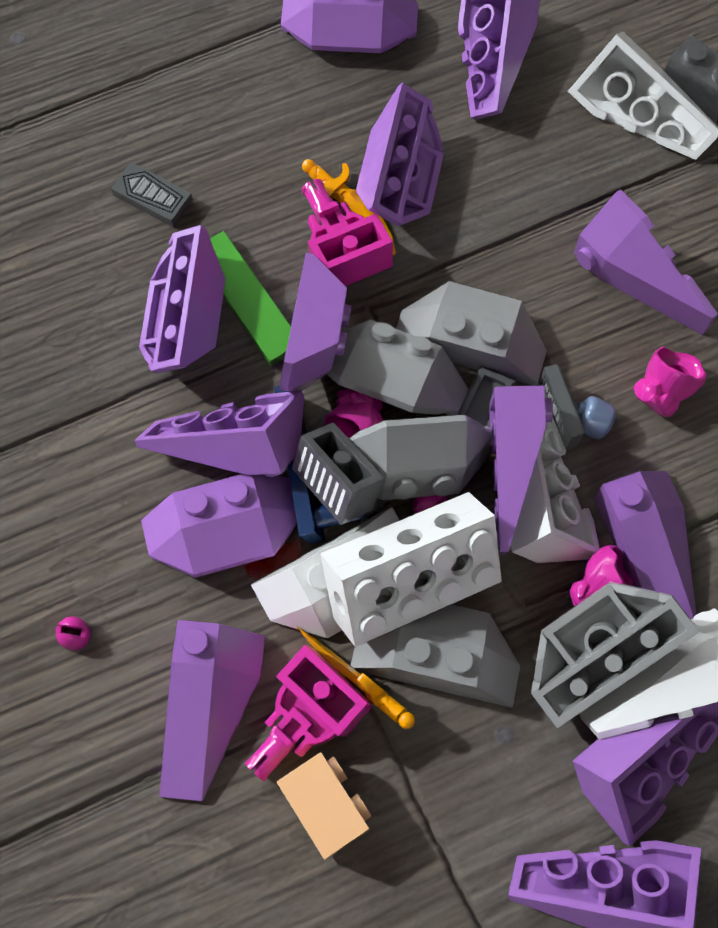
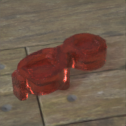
(264, 567)

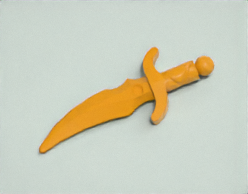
(338, 190)
(373, 692)

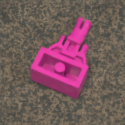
(345, 240)
(313, 705)

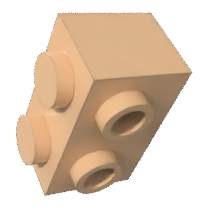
(324, 805)

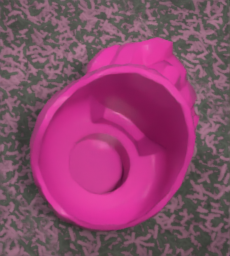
(669, 380)
(354, 412)
(601, 569)

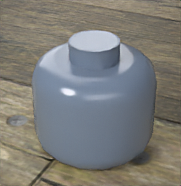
(596, 416)

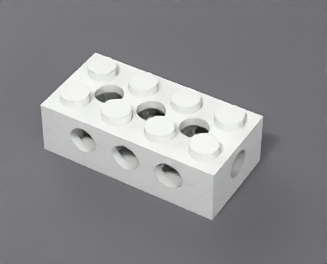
(412, 568)

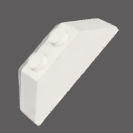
(299, 591)

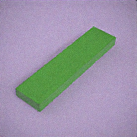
(251, 302)

